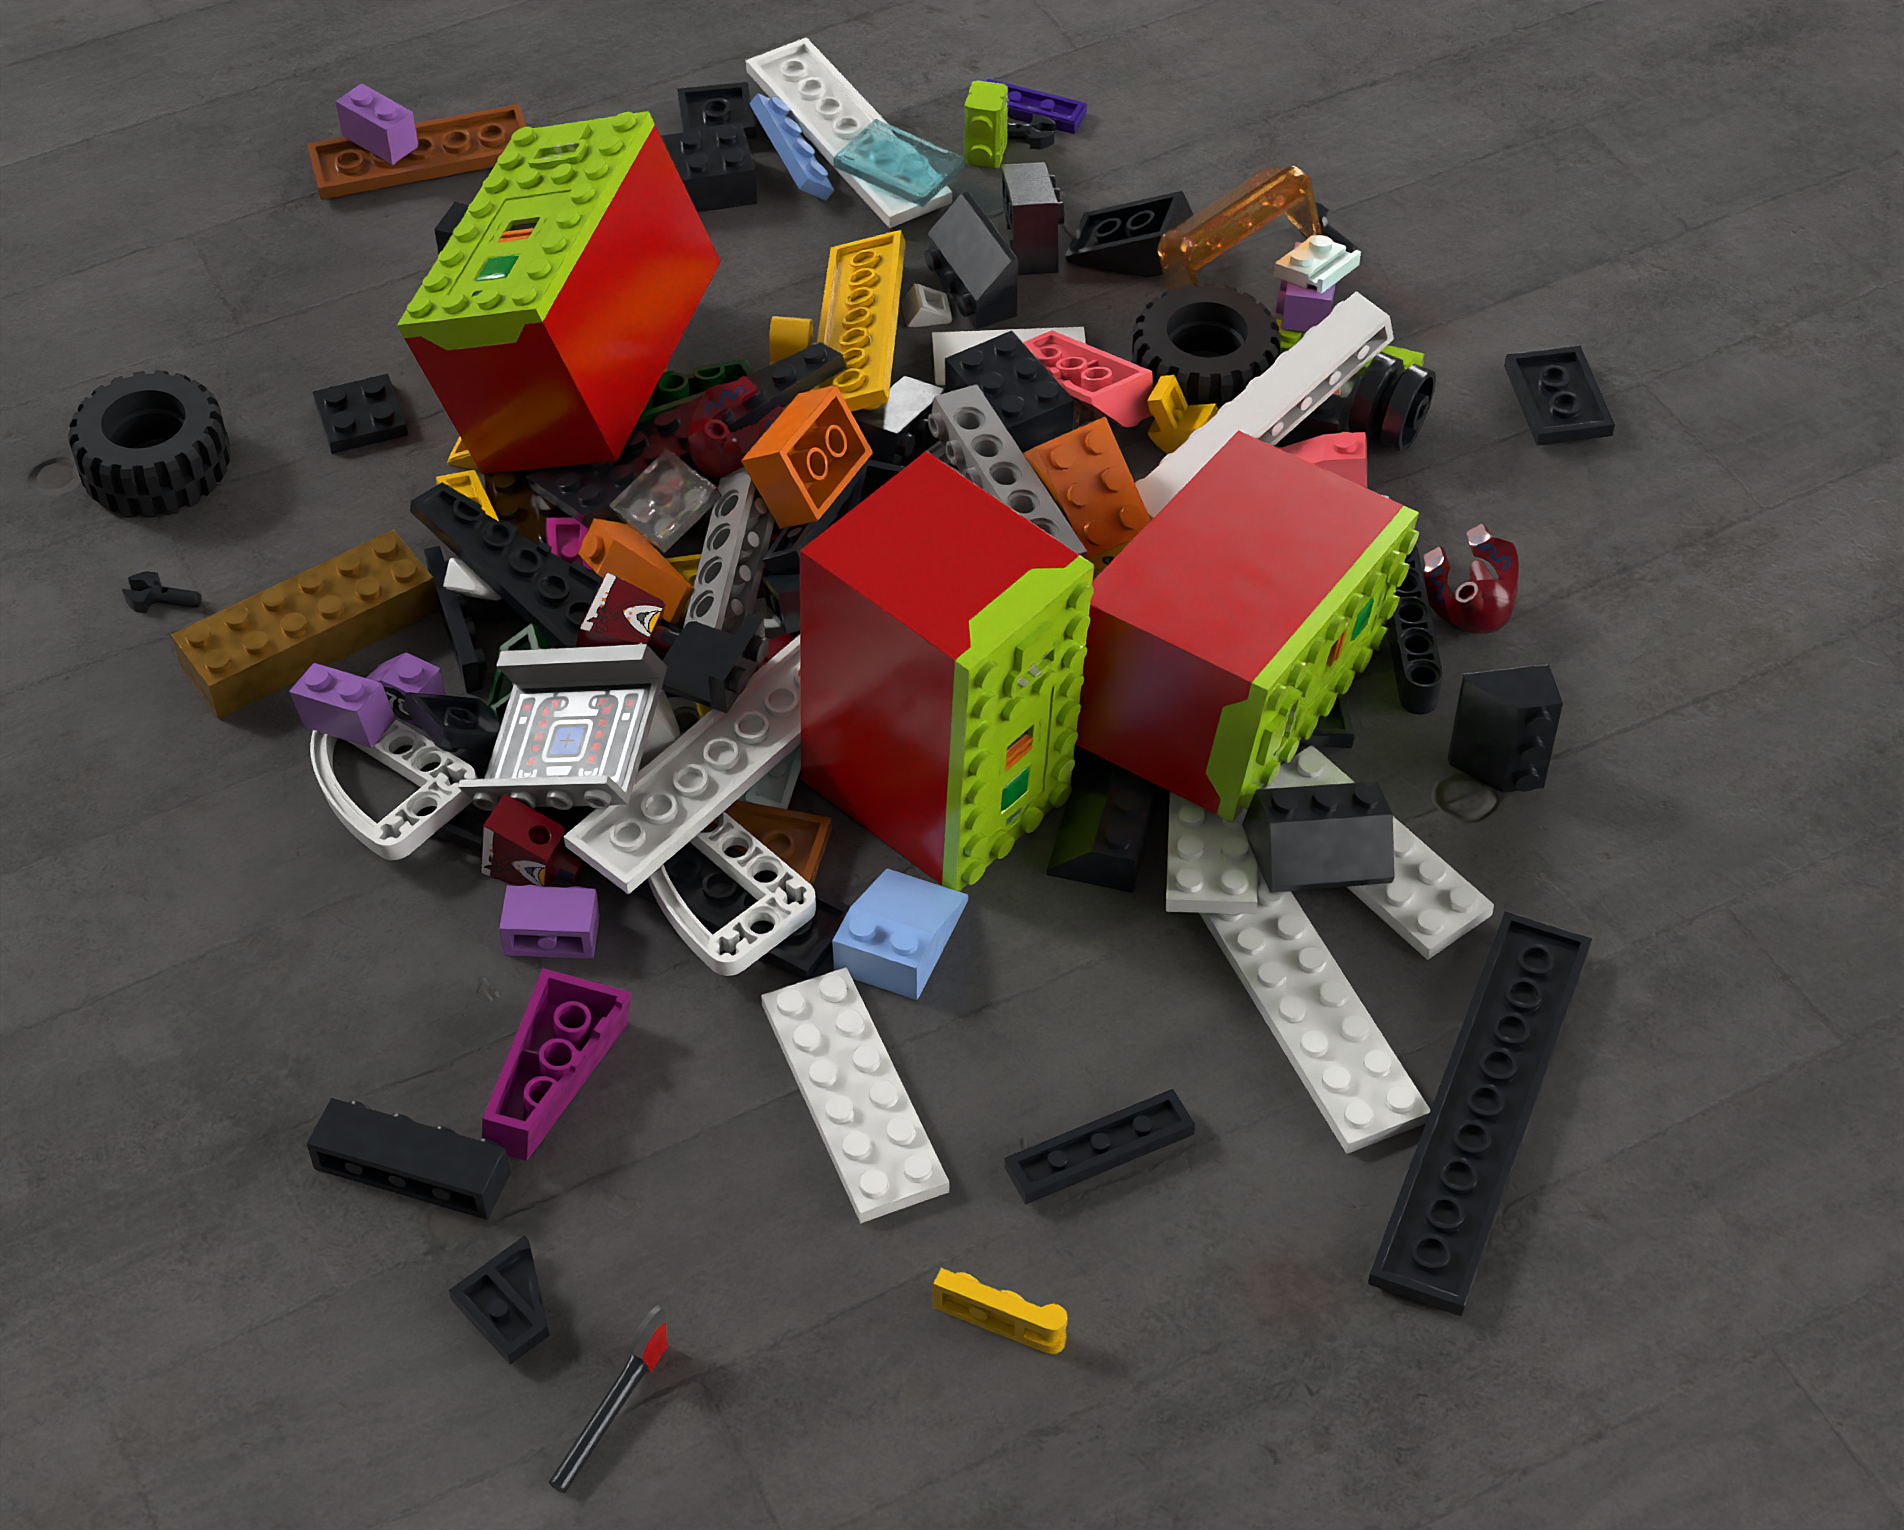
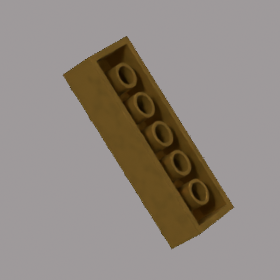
(305, 621)

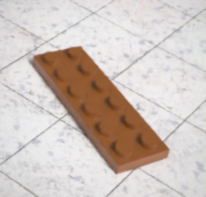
(444, 149)

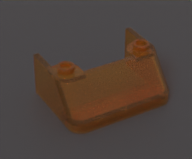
(1236, 217)

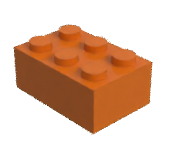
(807, 457)
(1091, 485)

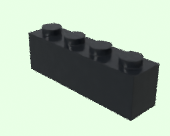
(409, 1158)

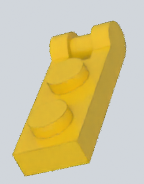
(1000, 1311)

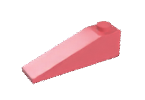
(1096, 378)
(1337, 453)

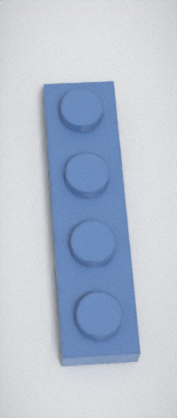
(791, 146)

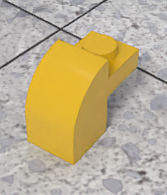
(1173, 416)

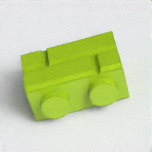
(985, 124)

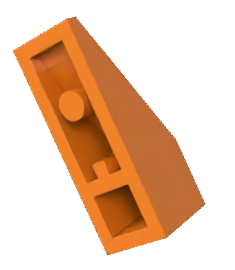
(630, 556)

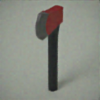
(645, 1350)

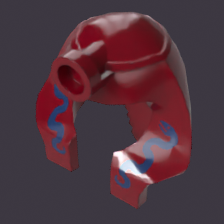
(709, 441)
(1483, 602)

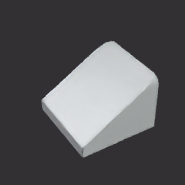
(925, 307)
(466, 582)

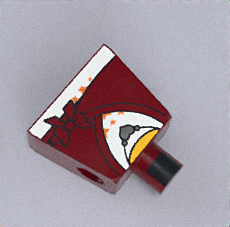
(625, 617)
(526, 847)

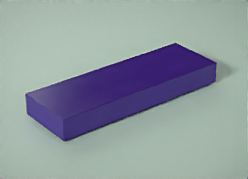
(1027, 102)

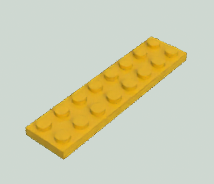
(862, 316)

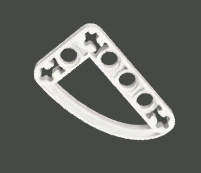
(402, 828)
(771, 898)

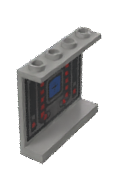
(571, 727)

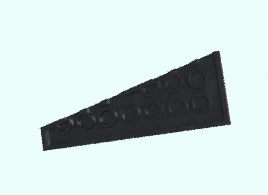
(590, 488)
(520, 571)

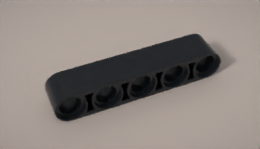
(1414, 643)

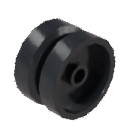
(1392, 401)

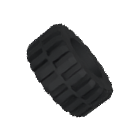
(1206, 321)
(155, 476)

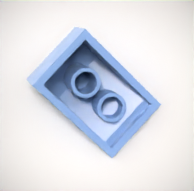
(897, 932)

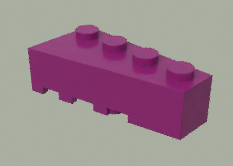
(551, 1057)

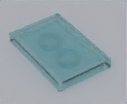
(899, 162)

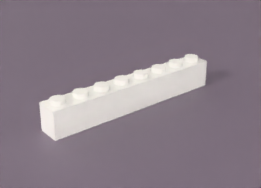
(1280, 396)

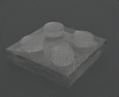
(665, 500)

